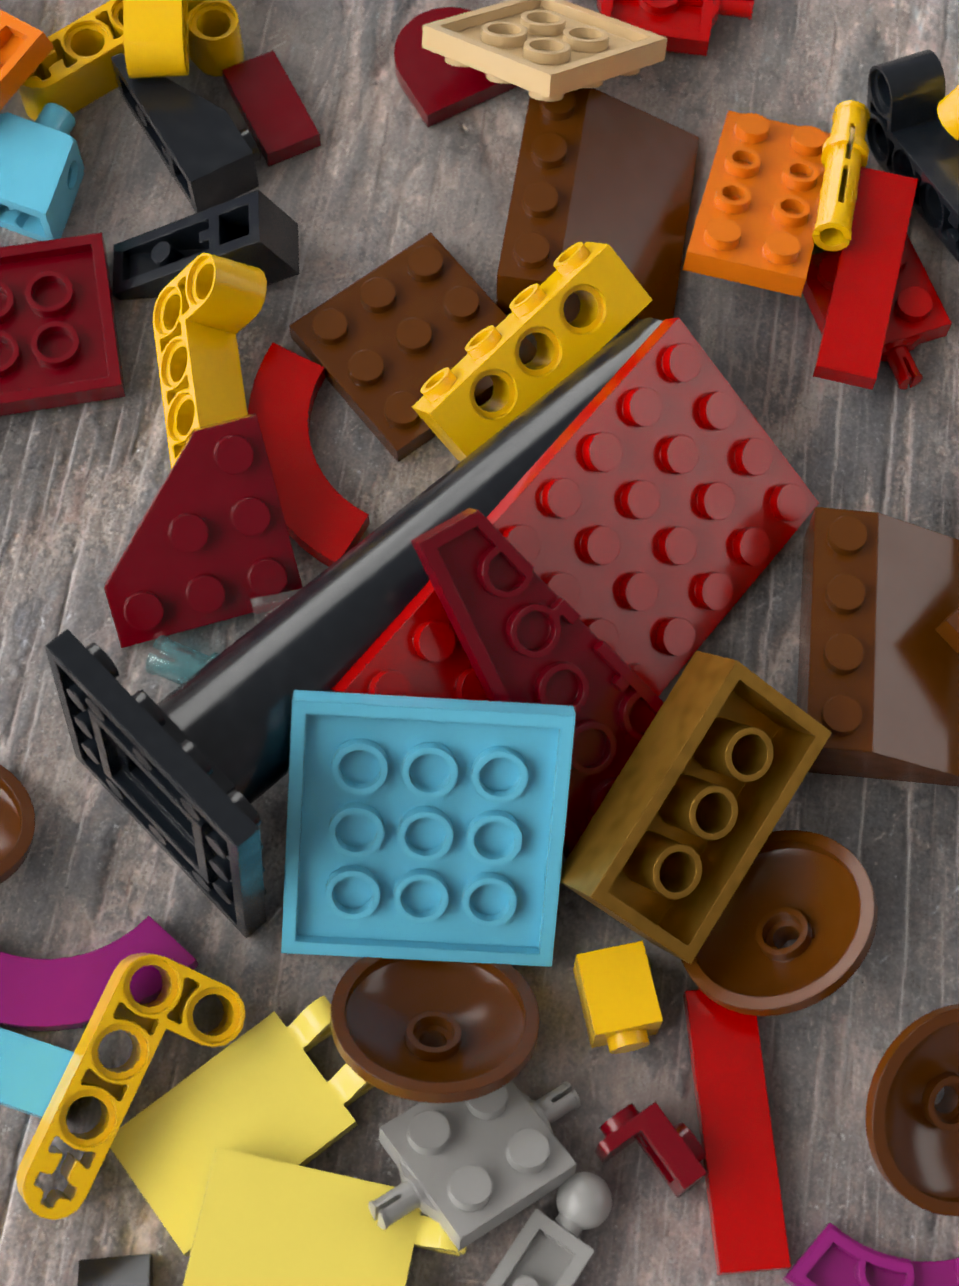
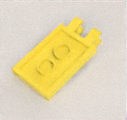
(248, 1099)
(300, 1228)

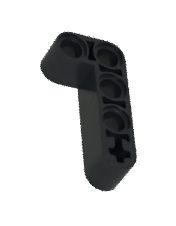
(911, 139)

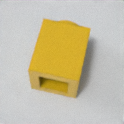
(618, 997)

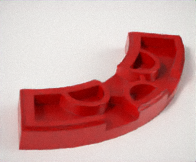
(311, 507)

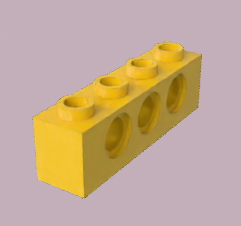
(608, 302)

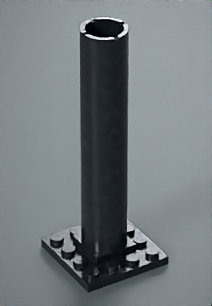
(226, 731)

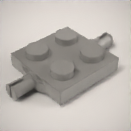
(475, 1159)

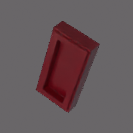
(271, 108)

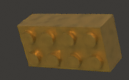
(694, 804)

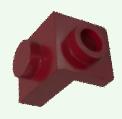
(669, 1147)

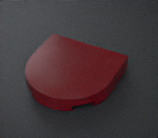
(431, 83)

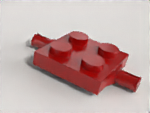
(682, 22)
(914, 315)

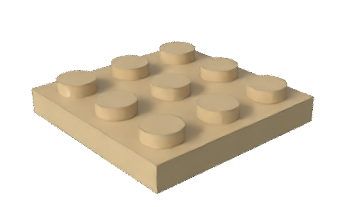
(543, 45)

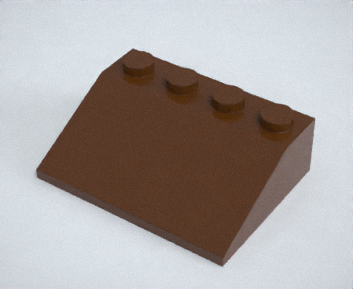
(598, 176)
(872, 649)

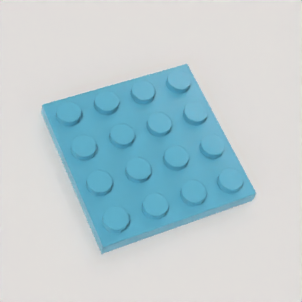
(425, 827)

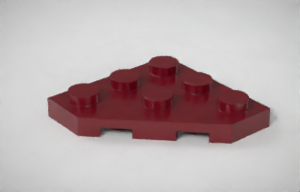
(205, 539)

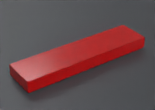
(866, 280)
(736, 1138)

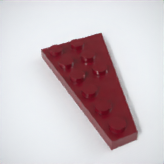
(538, 652)

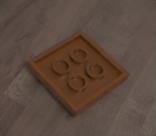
(396, 333)

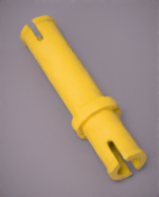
(842, 157)

